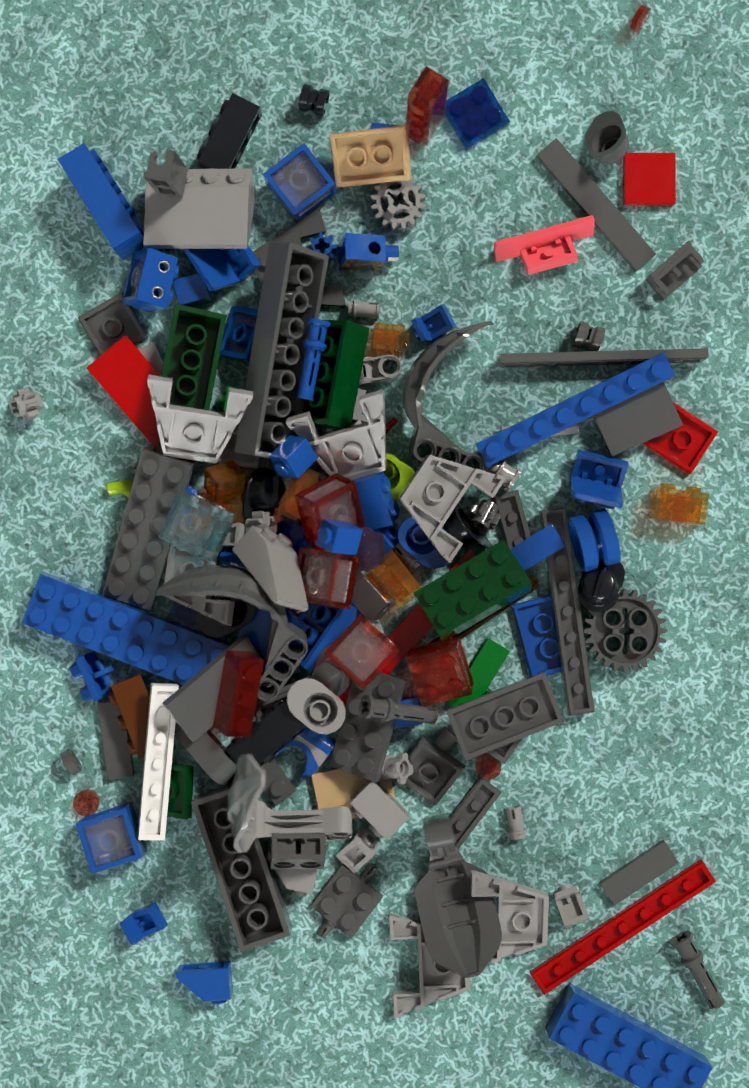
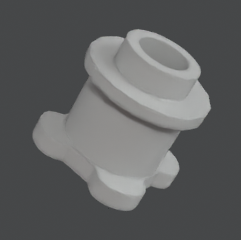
(508, 472)
(397, 768)

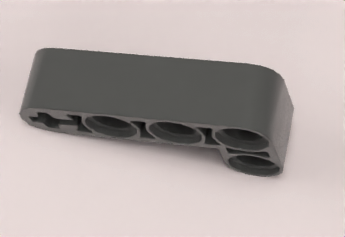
(209, 755)

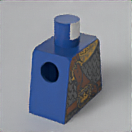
(355, 252)

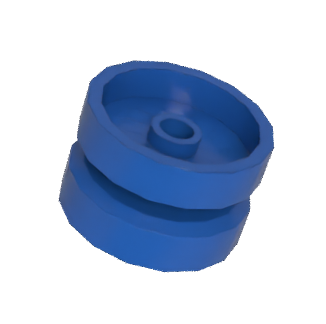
(594, 540)

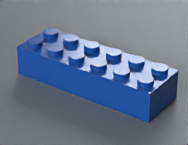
(624, 1043)

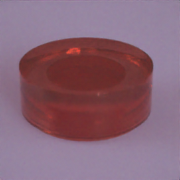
(640, 18)
(487, 766)
(86, 802)

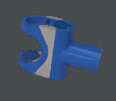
(316, 748)

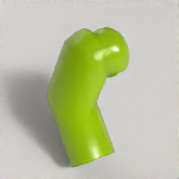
(120, 487)

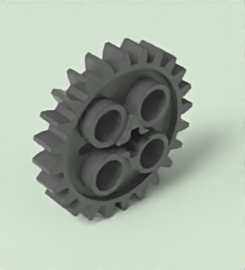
(648, 630)

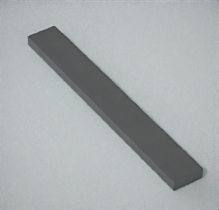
(599, 357)
(568, 618)

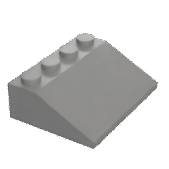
(211, 214)

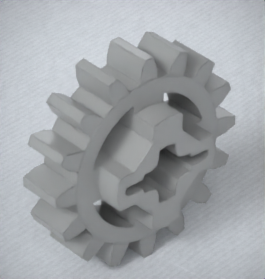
(406, 208)

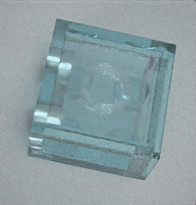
(197, 525)

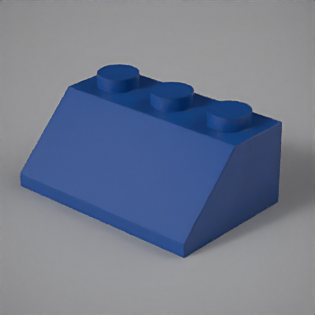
(325, 627)

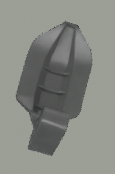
(414, 389)
(241, 584)
(457, 928)

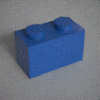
(377, 501)

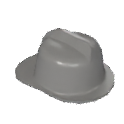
(316, 706)

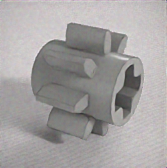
(26, 404)
(261, 520)

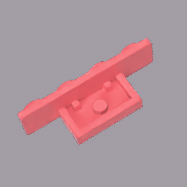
(546, 247)

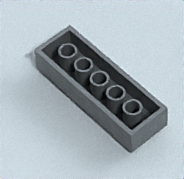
(243, 878)

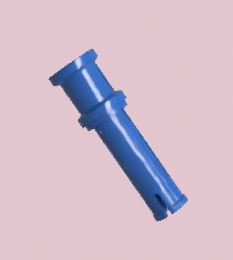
(314, 346)

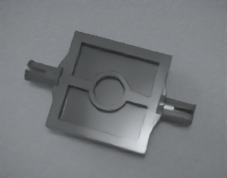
(347, 900)

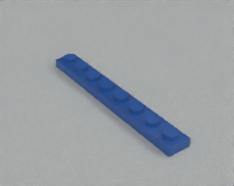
(575, 409)

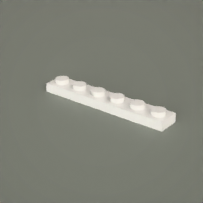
(157, 765)

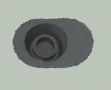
(607, 138)
(330, 674)

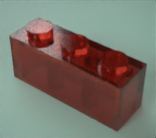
(238, 693)

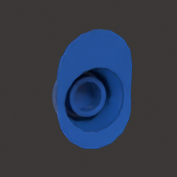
(418, 544)

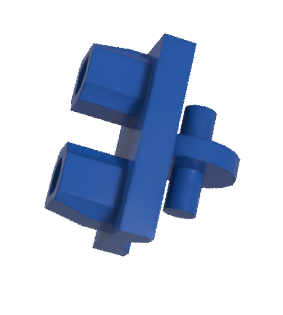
(94, 674)

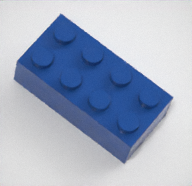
(104, 200)

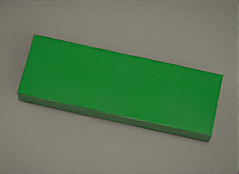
(484, 669)

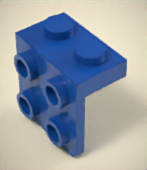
(223, 266)
(598, 479)

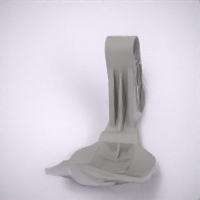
(254, 820)

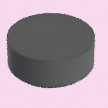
(71, 762)

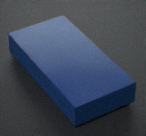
(538, 547)

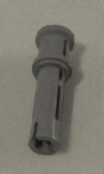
(388, 710)
(693, 960)

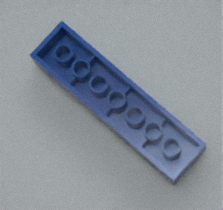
(119, 630)

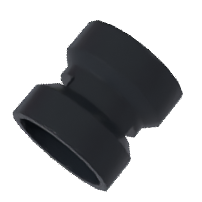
(313, 99)

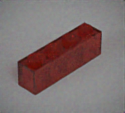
(426, 105)

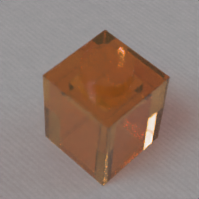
(389, 338)
(224, 481)

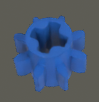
(321, 240)

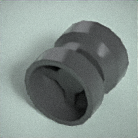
(594, 338)

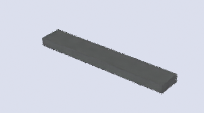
(596, 203)

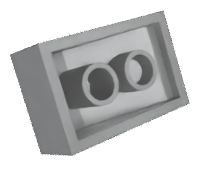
(273, 566)

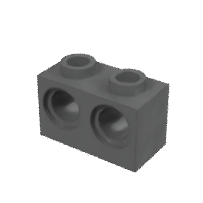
(297, 851)

